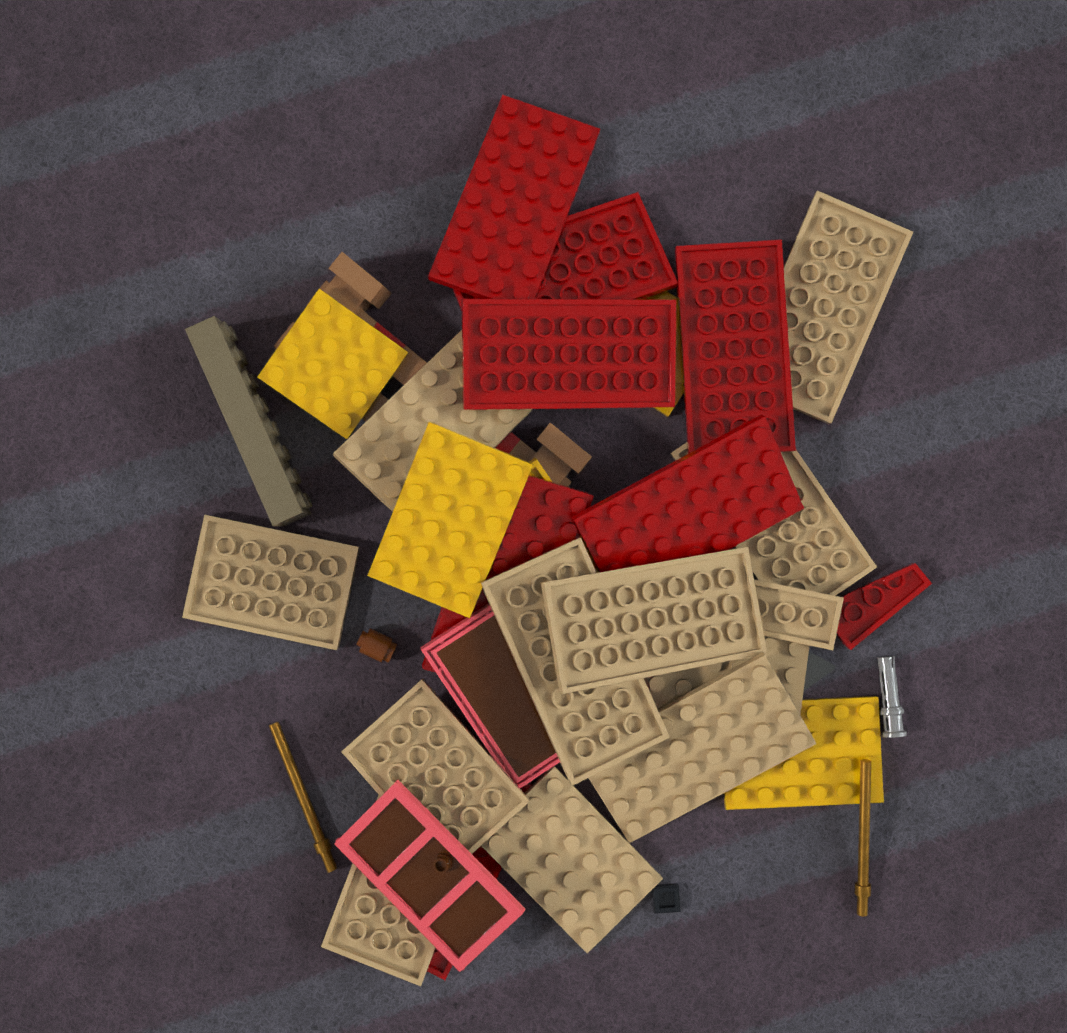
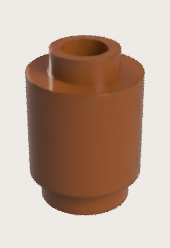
(376, 645)

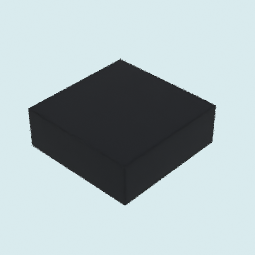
(666, 898)

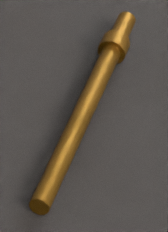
(322, 844)
(862, 886)

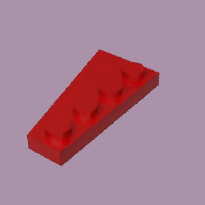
(878, 601)

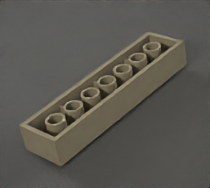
(249, 421)

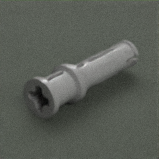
(891, 708)

